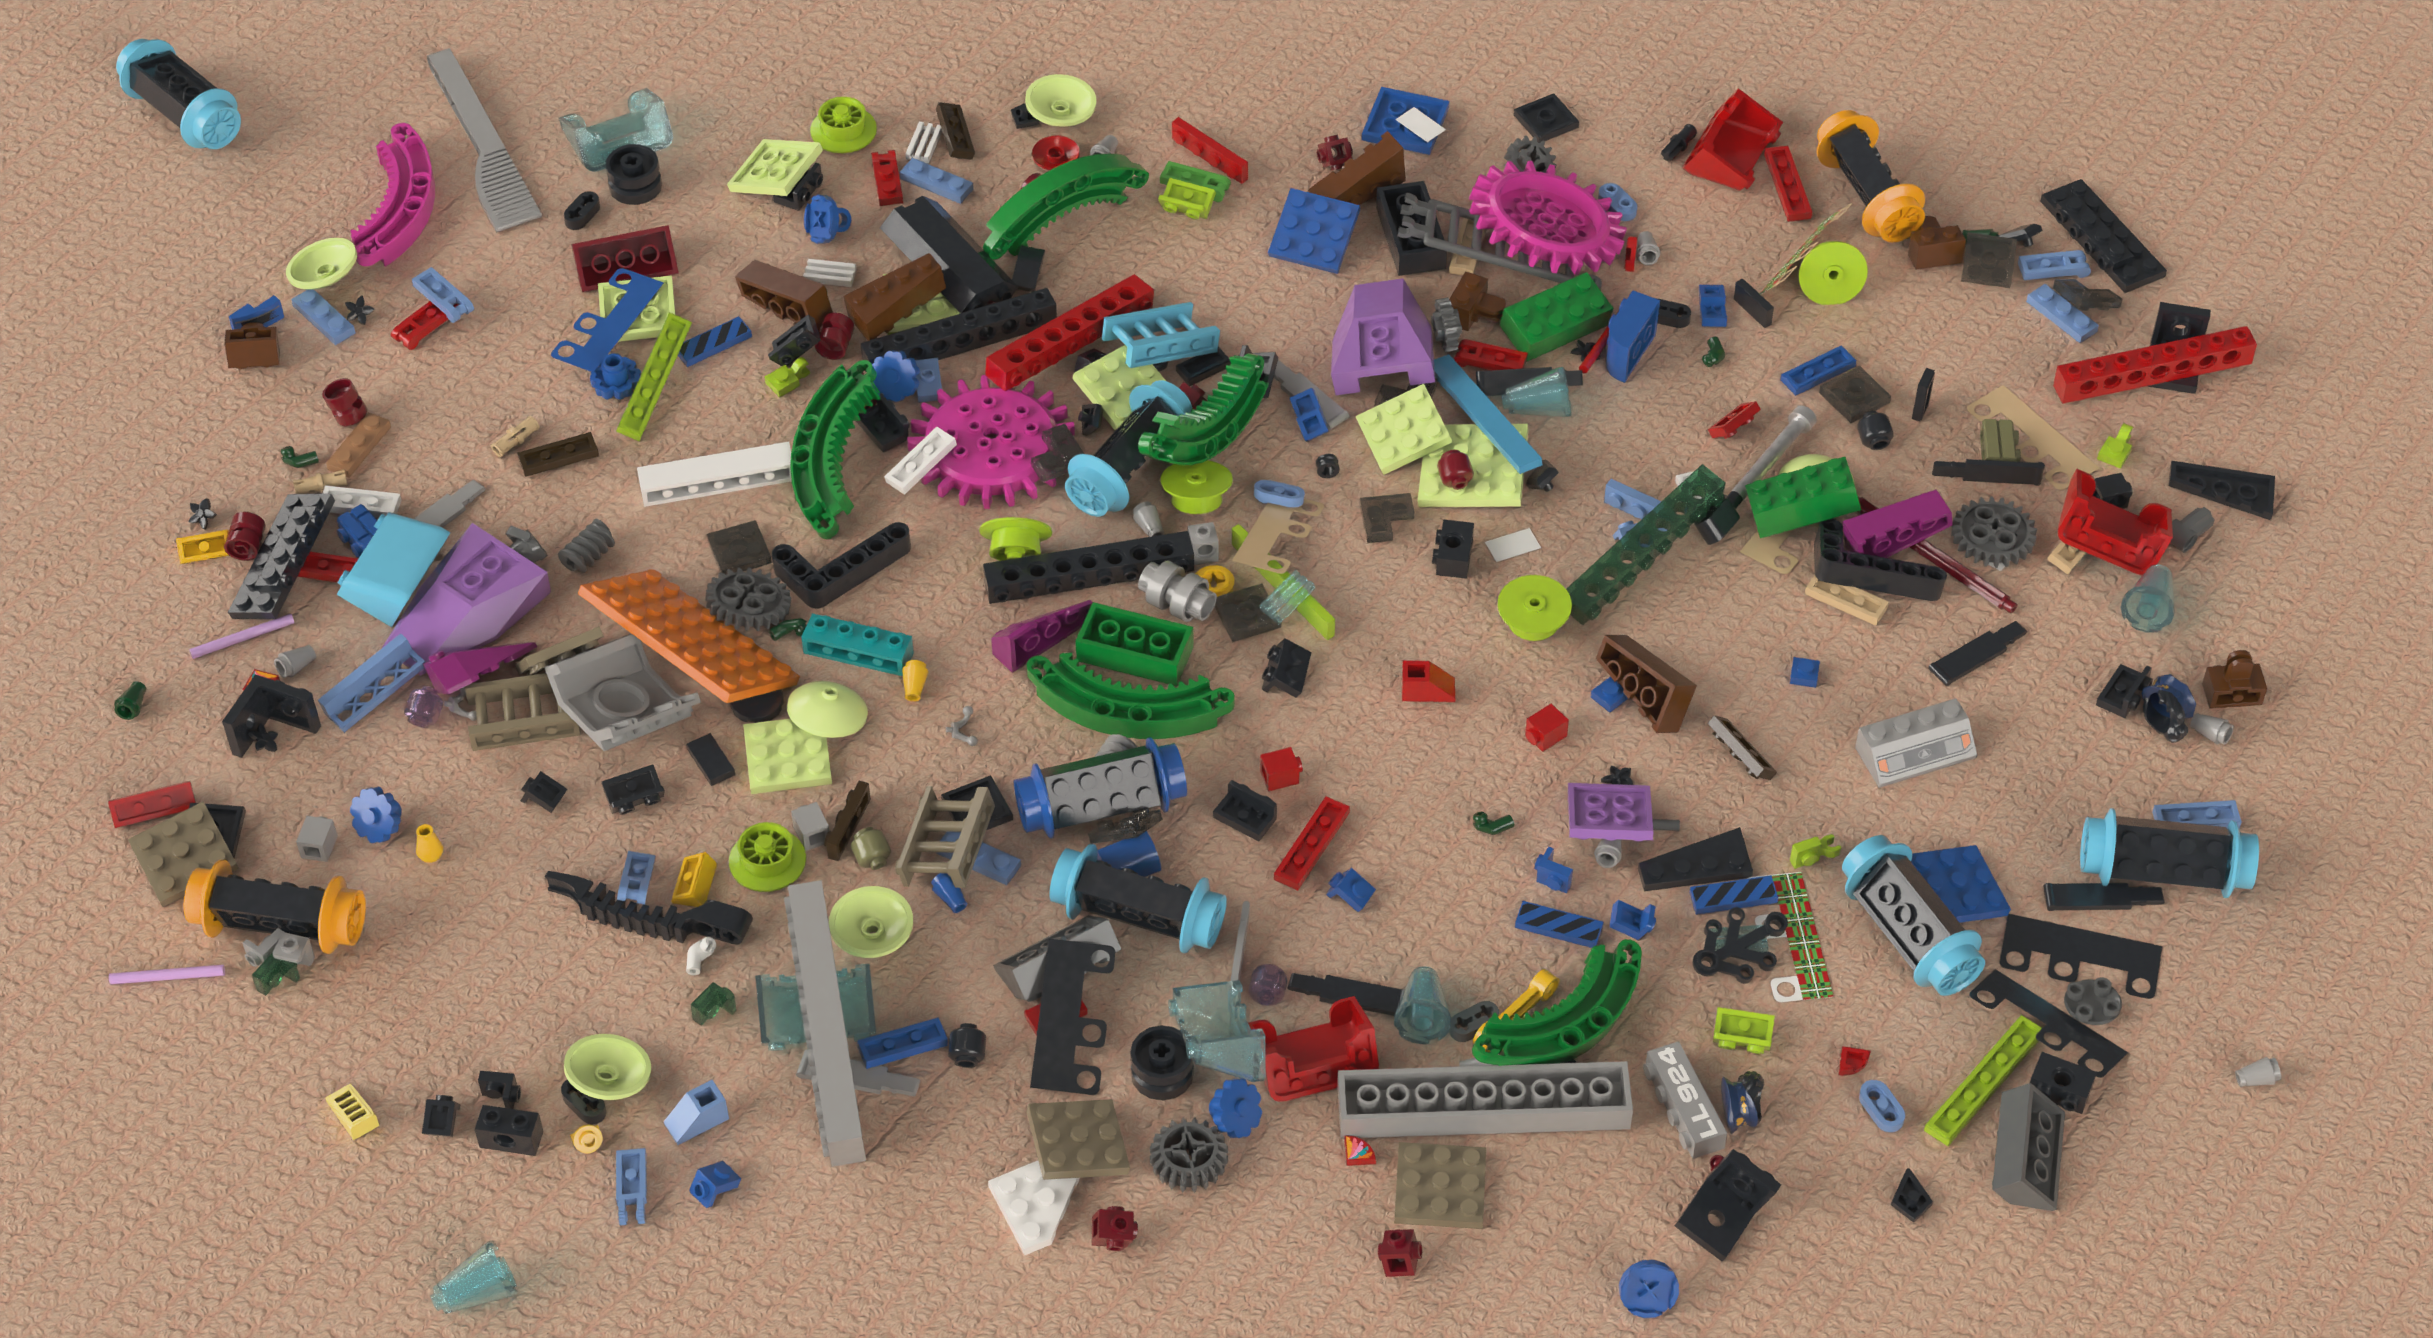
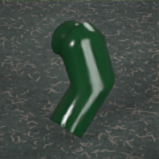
(298, 461)
(1490, 826)

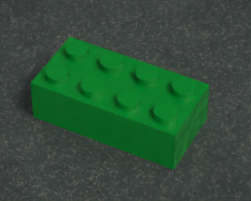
(1556, 316)
(1803, 497)
(1134, 644)

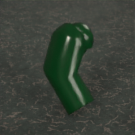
(1715, 354)
(786, 627)

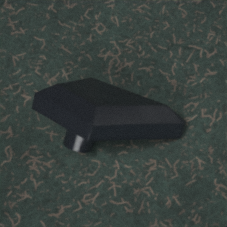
(1022, 117)
(2023, 233)
(1091, 418)
(1542, 477)
(1911, 1197)

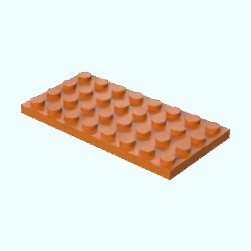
(689, 635)

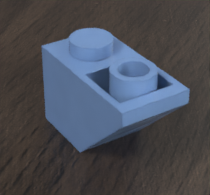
(697, 1112)

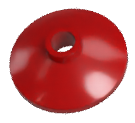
(1054, 151)

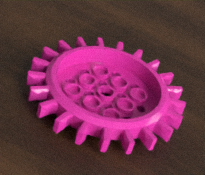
(1520, 201)
(973, 468)

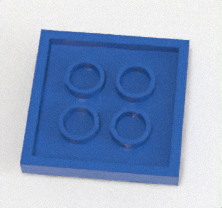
(1394, 103)
(1314, 231)
(1962, 882)

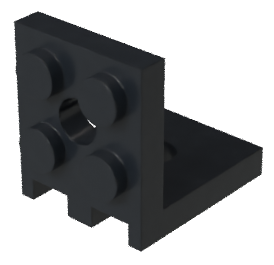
(2164, 331)
(268, 700)
(1732, 1193)

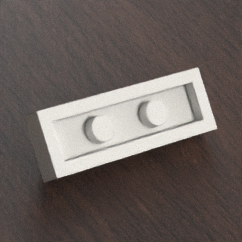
(920, 460)
(374, 501)

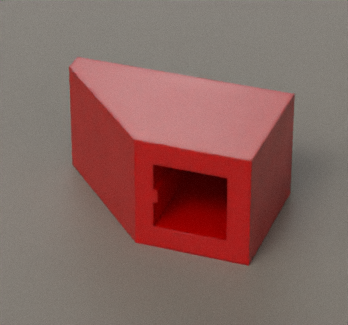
(1426, 683)

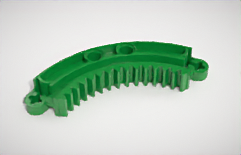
(1059, 190)
(1216, 423)
(819, 444)
(1127, 710)
(1544, 1036)

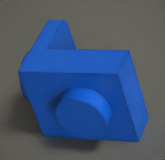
(1551, 873)
(1351, 888)
(1632, 920)
(713, 1181)

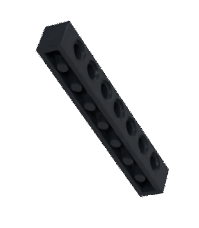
(968, 329)
(1084, 567)

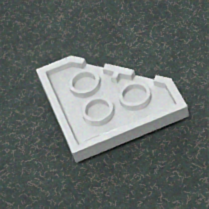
(1032, 1204)

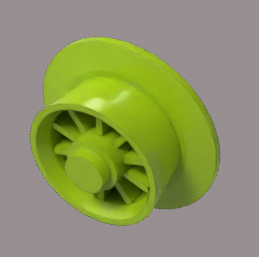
(843, 125)
(1833, 273)
(1197, 486)
(1015, 537)
(1534, 606)
(767, 858)

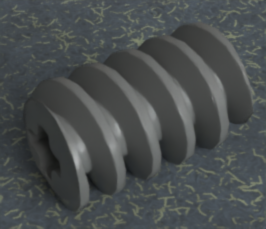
(586, 547)

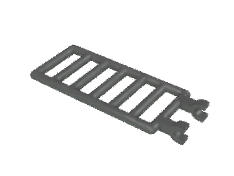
(1426, 233)

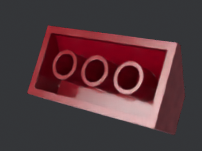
(643, 252)

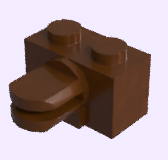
(1935, 245)
(1474, 302)
(252, 346)
(2236, 683)

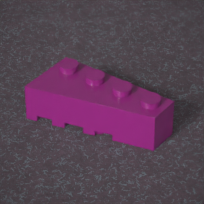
(1897, 525)

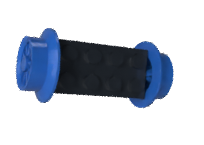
(1100, 787)

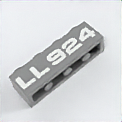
(1685, 1100)

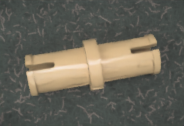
(503, 445)
(318, 482)

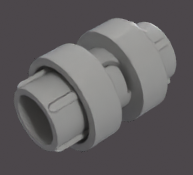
(1186, 595)

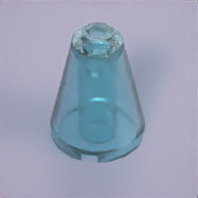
(1540, 395)
(2150, 600)
(1423, 1008)
(475, 1282)

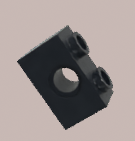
(1454, 549)
(2076, 1082)
(509, 1130)

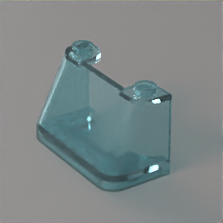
(644, 125)
(781, 1011)
(1218, 1031)

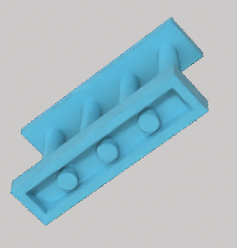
(1165, 347)

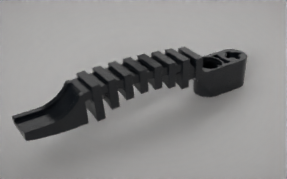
(709, 920)

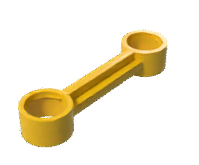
(1540, 988)

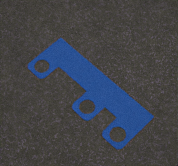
(610, 330)

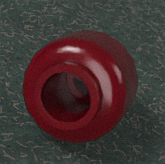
(1455, 469)

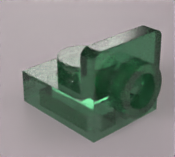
(270, 973)
(710, 1001)

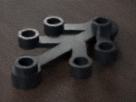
(1737, 947)

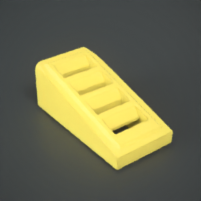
(359, 1126)

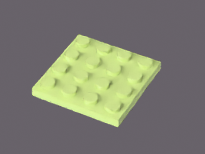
(1494, 478)

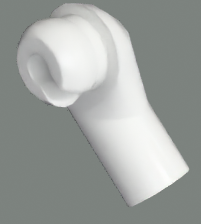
(697, 953)

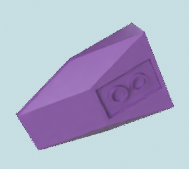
(1381, 335)
(471, 597)

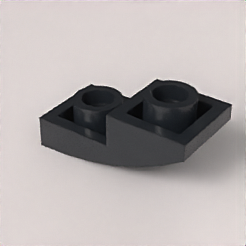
(1028, 268)

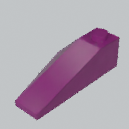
(1036, 635)
(460, 668)

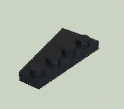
(2229, 487)
(1703, 862)

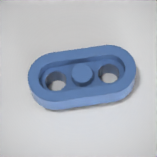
(1620, 202)
(1278, 493)
(1884, 1107)

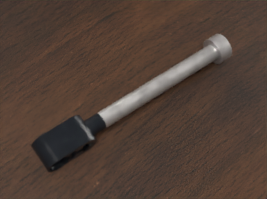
(1724, 516)

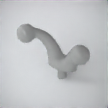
(453, 702)
(955, 726)

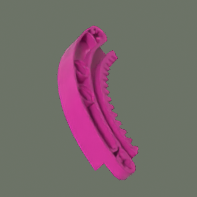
(407, 200)

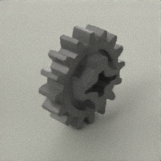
(1534, 152)
(1446, 324)

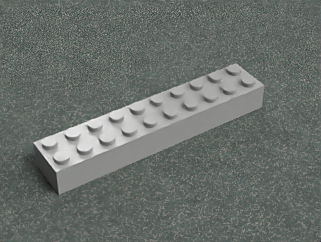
(824, 1024)
(1484, 1099)

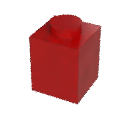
(1546, 727)
(1280, 768)

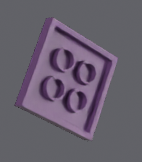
(1610, 811)

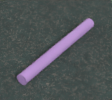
(241, 636)
(166, 974)

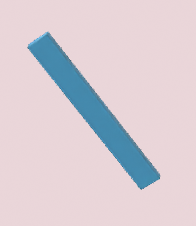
(1486, 415)

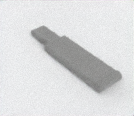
(1297, 383)
(451, 506)
(1241, 942)
(870, 1079)

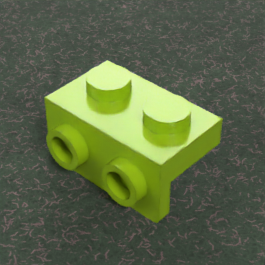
(1187, 198)
(1743, 1029)

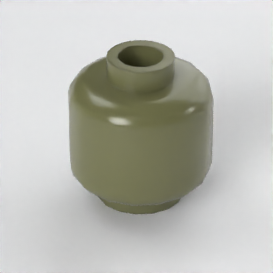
(870, 848)

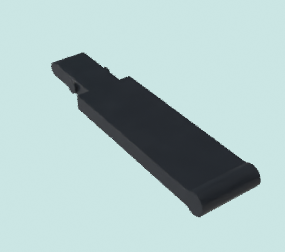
(1496, 381)
(1991, 471)
(1976, 653)
(2099, 897)
(1332, 988)

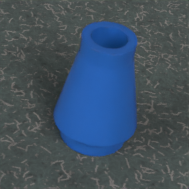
(946, 891)

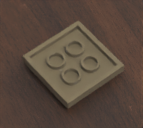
(536, 662)
(177, 848)
(1077, 1139)
(1440, 1185)

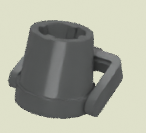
(526, 544)

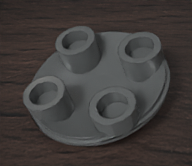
(2093, 1001)

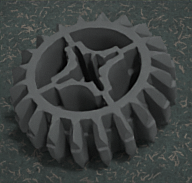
(1173, 1162)

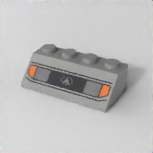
(1916, 743)

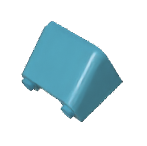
(392, 566)

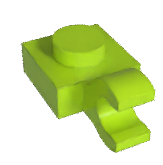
(785, 379)
(2117, 449)
(1809, 851)

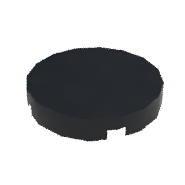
(759, 707)

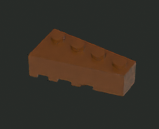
(1360, 178)
(784, 292)
(893, 296)
(1652, 684)

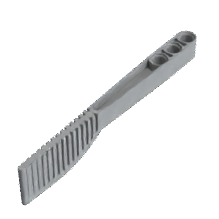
(496, 177)

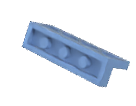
(368, 679)

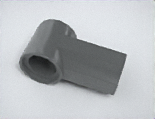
(2190, 528)

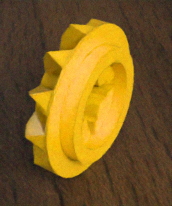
(1222, 576)

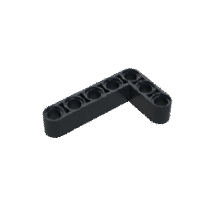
(845, 572)
(1872, 572)

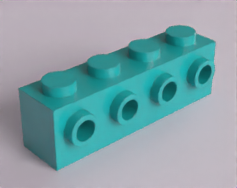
(857, 644)

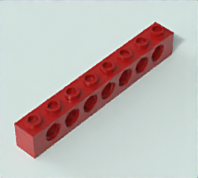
(1066, 333)
(2154, 364)

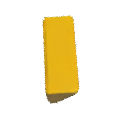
(202, 546)
(694, 880)

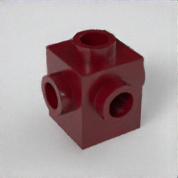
(1342, 149)
(1113, 1228)
(1400, 1252)

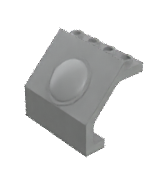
(616, 693)

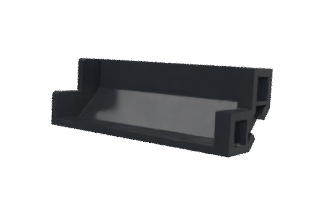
(967, 270)

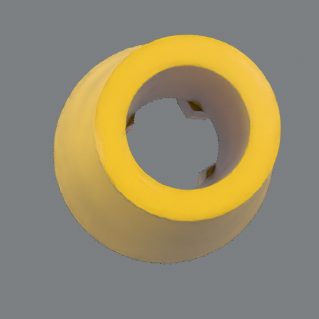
(914, 678)
(428, 845)

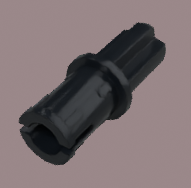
(1679, 142)

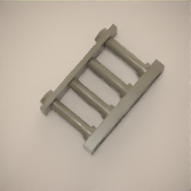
(513, 730)
(963, 849)

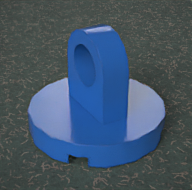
(822, 219)
(1649, 1288)

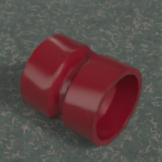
(835, 336)
(344, 402)
(244, 536)

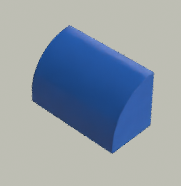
(1132, 853)

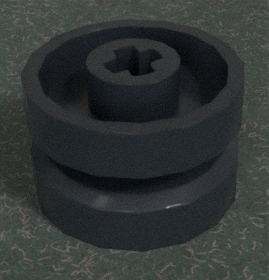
(633, 174)
(1161, 1063)

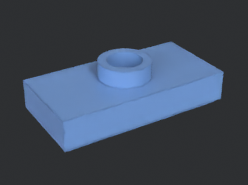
(928, 379)

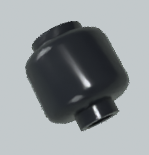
(1875, 430)
(967, 1045)

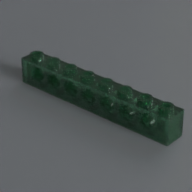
(1699, 483)

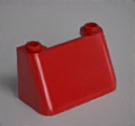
(1733, 142)
(2112, 532)
(1310, 1057)

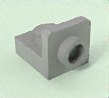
(294, 949)
(258, 954)

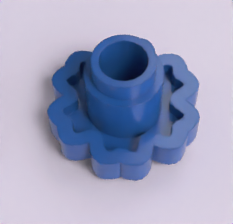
(896, 375)
(615, 377)
(375, 814)
(1236, 1108)

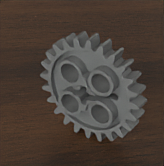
(1994, 532)
(748, 599)

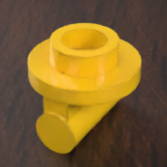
(587, 1138)

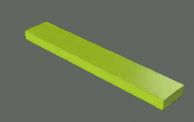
(654, 377)
(1308, 608)
(1983, 1081)

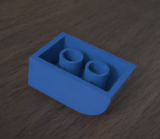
(1631, 334)

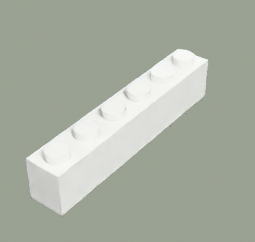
(715, 474)

